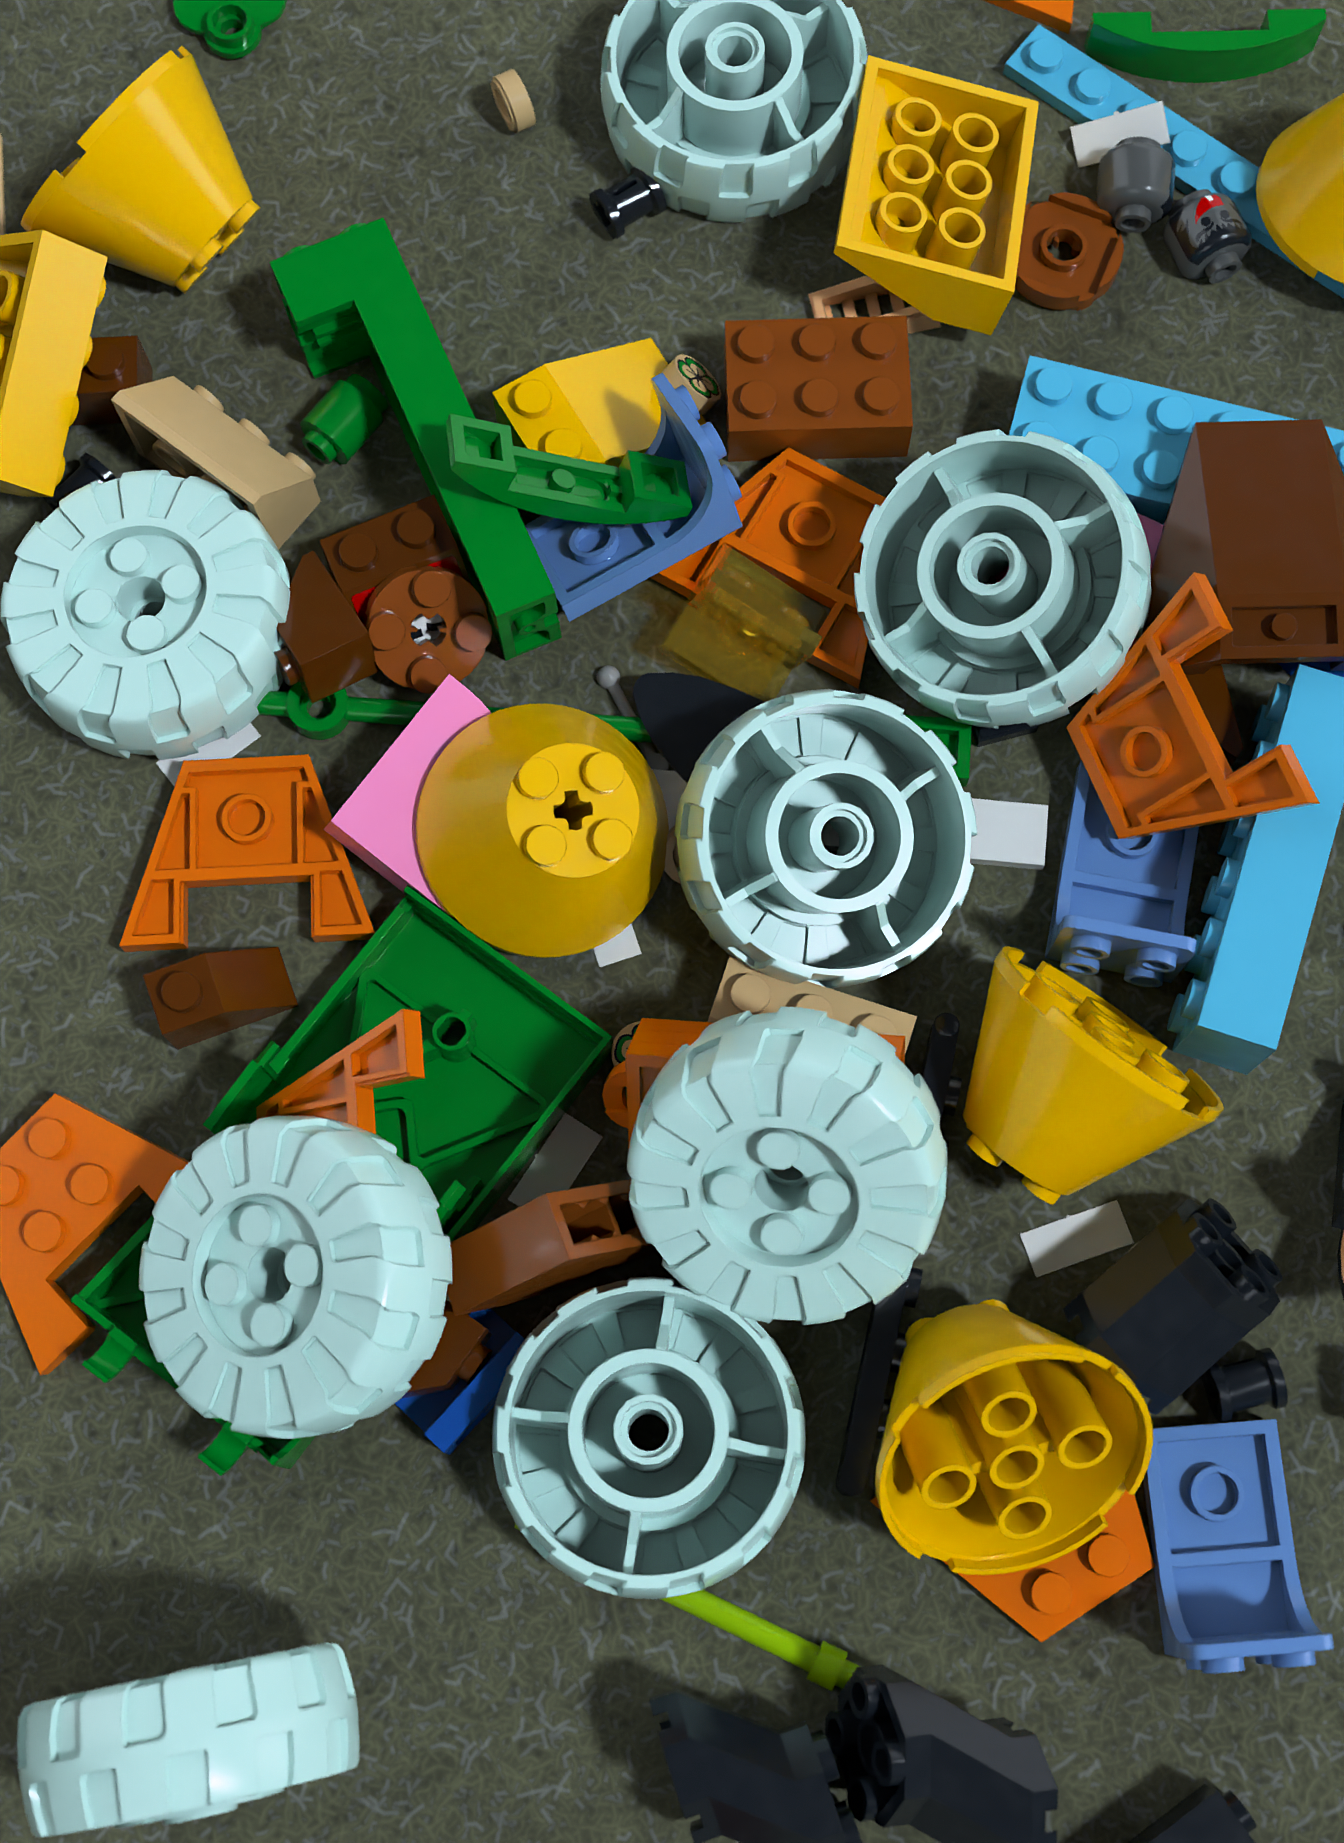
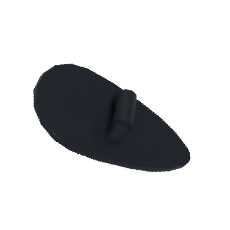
(686, 714)

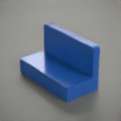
(453, 1414)

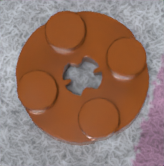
(1094, 243)
(427, 592)

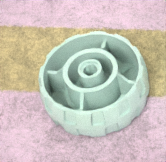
(733, 99)
(147, 614)
(1045, 629)
(757, 851)
(788, 1166)
(295, 1276)
(632, 1515)
(187, 1741)

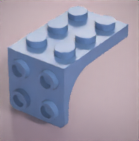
(603, 560)
(1120, 898)
(1226, 1549)

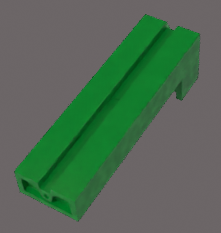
(358, 303)

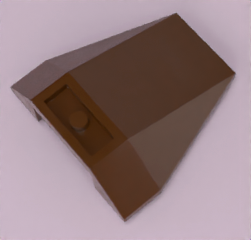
(1266, 527)

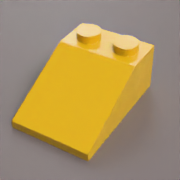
(587, 404)

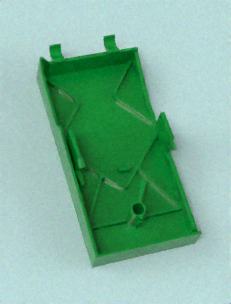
(496, 1082)

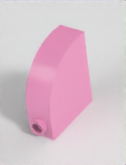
(382, 811)

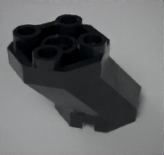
(1177, 1301)
(937, 1766)
(750, 1776)

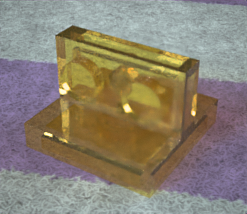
(743, 627)

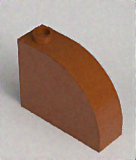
(545, 1247)

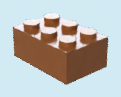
(817, 387)

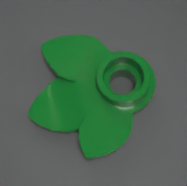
(216, 17)

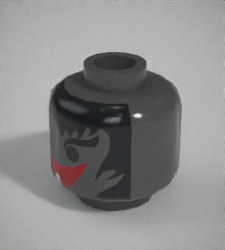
(1136, 183)
(1207, 236)

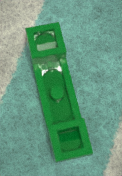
(1130, 46)
(565, 487)

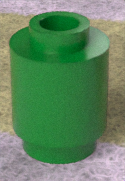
(343, 420)

